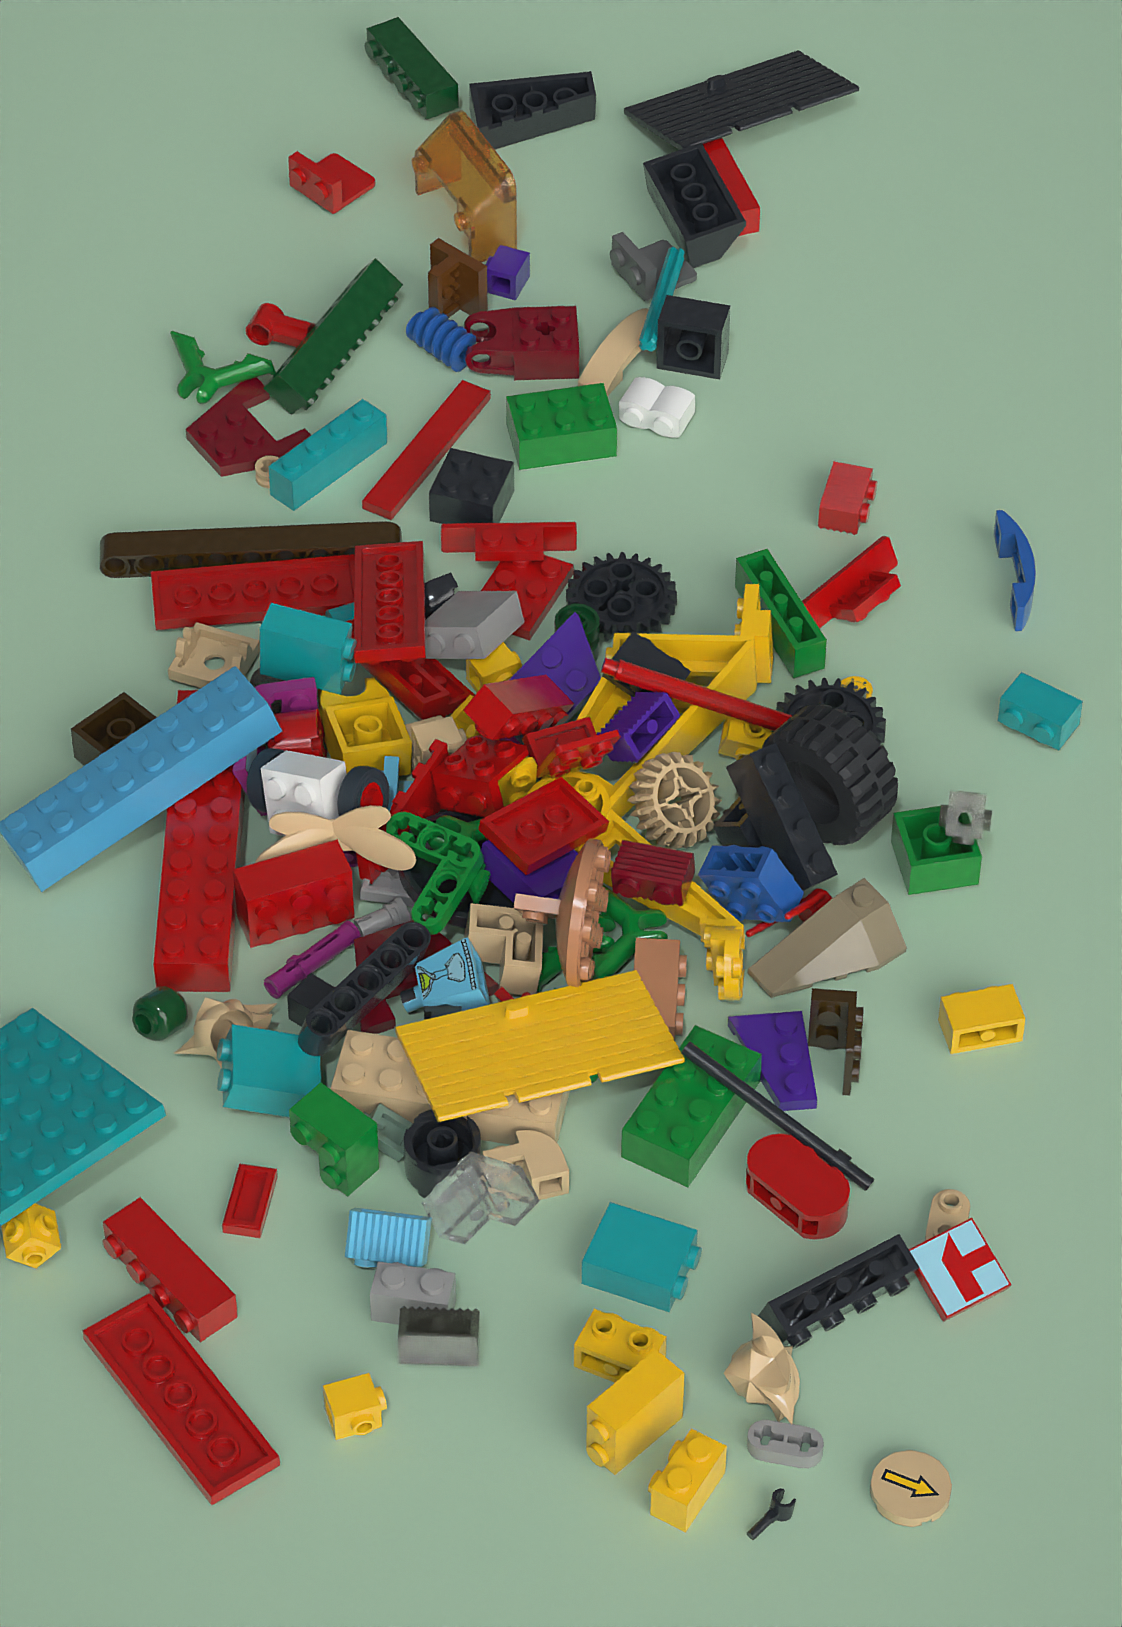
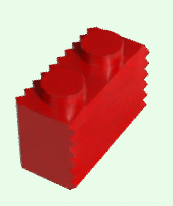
(846, 498)

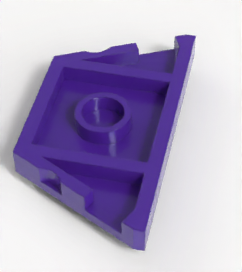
(567, 662)

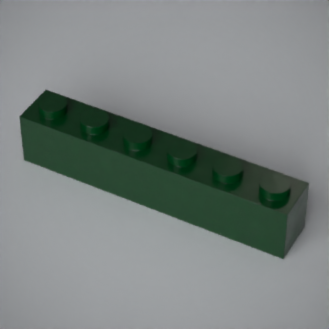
(333, 336)

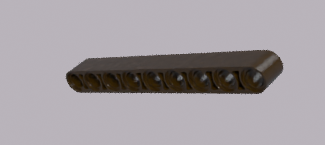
(148, 551)

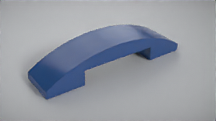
(1013, 543)

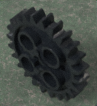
(624, 594)
(839, 698)

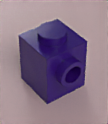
(507, 272)

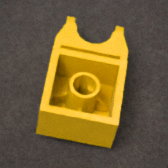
(365, 728)

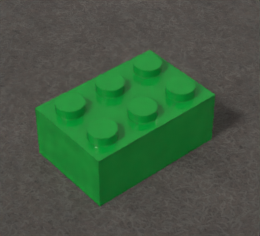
(561, 426)

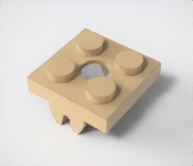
(205, 643)

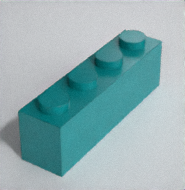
(328, 454)

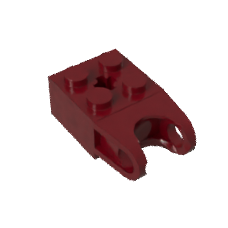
(526, 342)

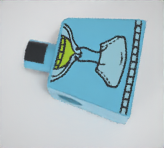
(449, 979)

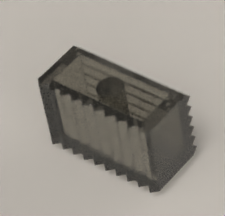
(439, 1336)

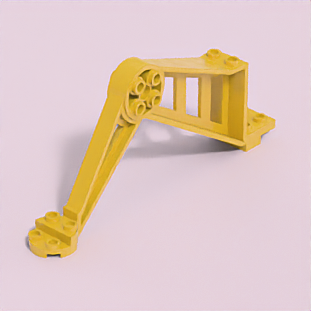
(722, 664)

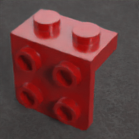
(330, 181)
(568, 747)
(471, 775)

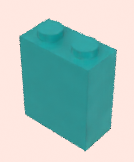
(306, 646)
(264, 1070)
(640, 1257)

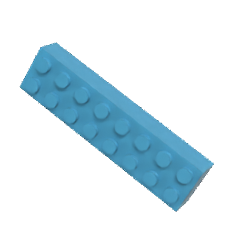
(139, 778)

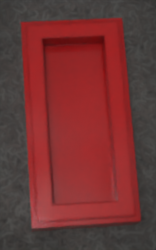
(249, 1200)

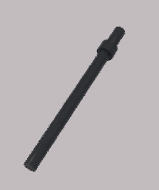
(834, 1158)

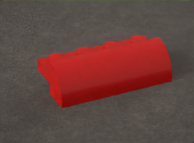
(420, 685)

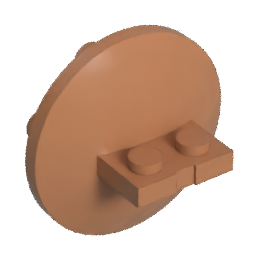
(575, 911)

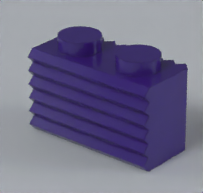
(641, 725)

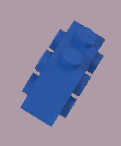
(750, 883)

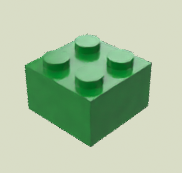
(928, 856)

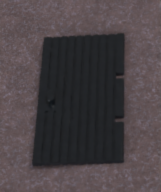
(740, 100)

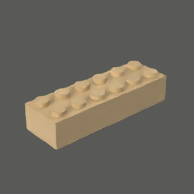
(378, 1071)

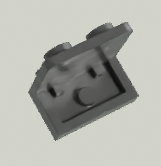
(643, 265)

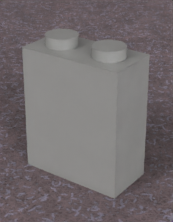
(472, 624)

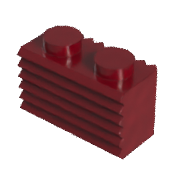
(652, 873)

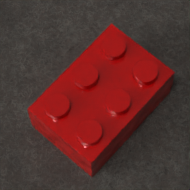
(294, 893)

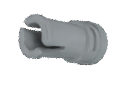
(386, 917)

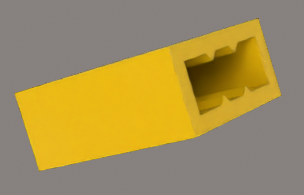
(634, 1412)

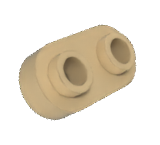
(945, 1217)

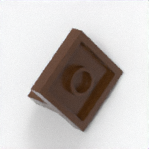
(456, 280)

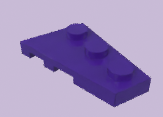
(785, 1056)

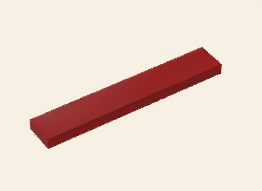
(426, 450)

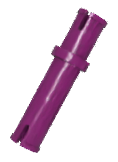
(320, 953)

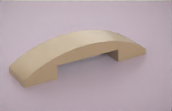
(615, 353)

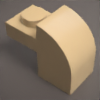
(540, 1160)

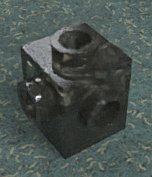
(965, 802)

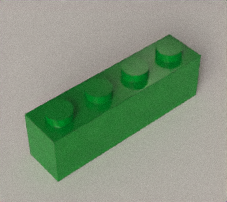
(793, 628)

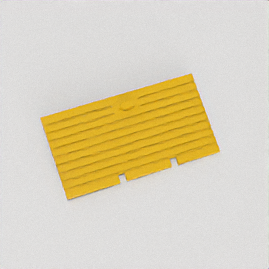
(538, 1045)

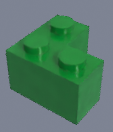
(340, 1136)

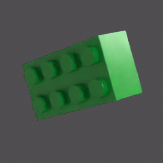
(688, 1110)

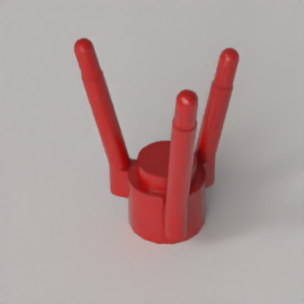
(805, 909)

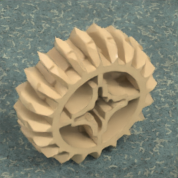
(684, 820)

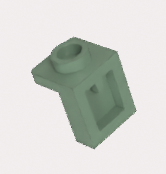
(390, 1131)

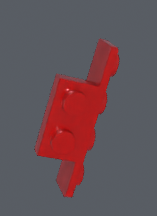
(509, 540)
(856, 586)

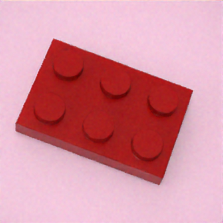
(536, 585)
(543, 825)

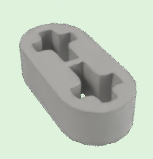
(785, 1444)

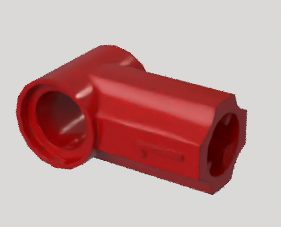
(272, 325)

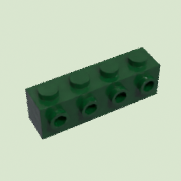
(412, 68)

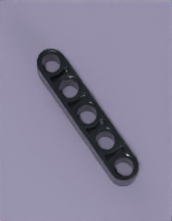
(399, 953)

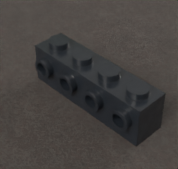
(781, 815)
(840, 1291)

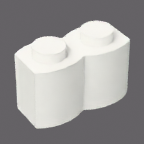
(657, 407)

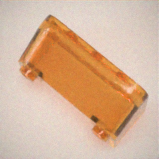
(475, 178)

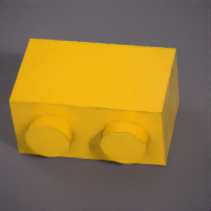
(981, 1018)

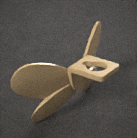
(355, 832)

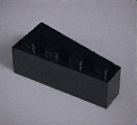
(531, 106)

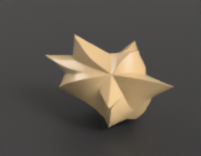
(215, 1021)
(765, 1371)

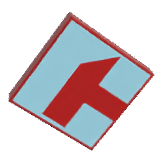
(958, 1269)

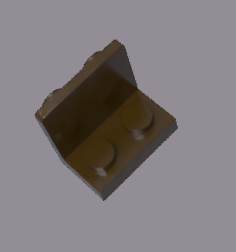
(834, 1025)

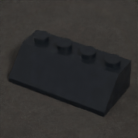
(694, 203)

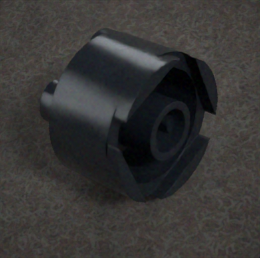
(436, 1148)

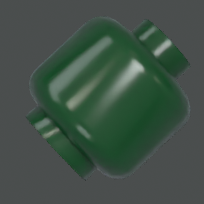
(160, 1013)

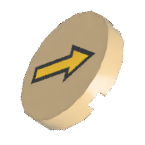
(910, 1488)

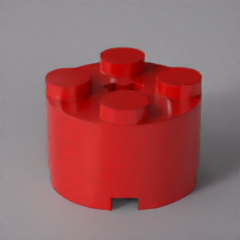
(300, 732)

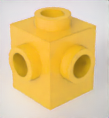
(741, 738)
(32, 1236)

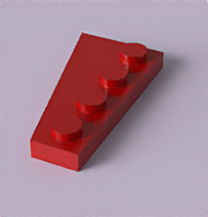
(419, 800)

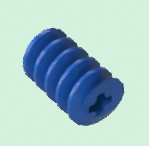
(441, 337)

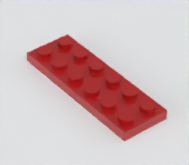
(246, 590)
(389, 602)
(181, 1398)

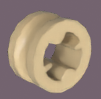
(261, 468)

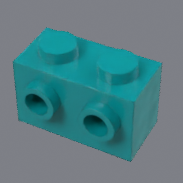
(1040, 711)

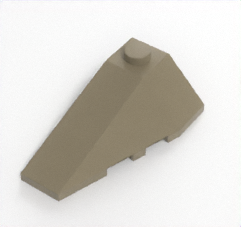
(841, 938)

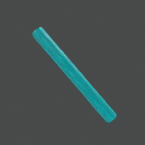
(665, 286)

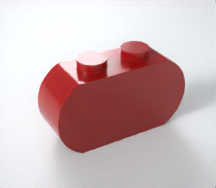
(797, 1186)

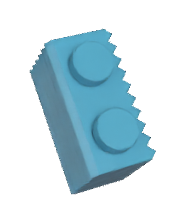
(387, 1238)

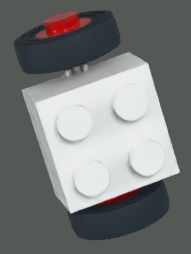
(312, 785)

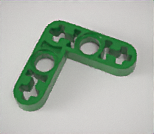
(448, 866)

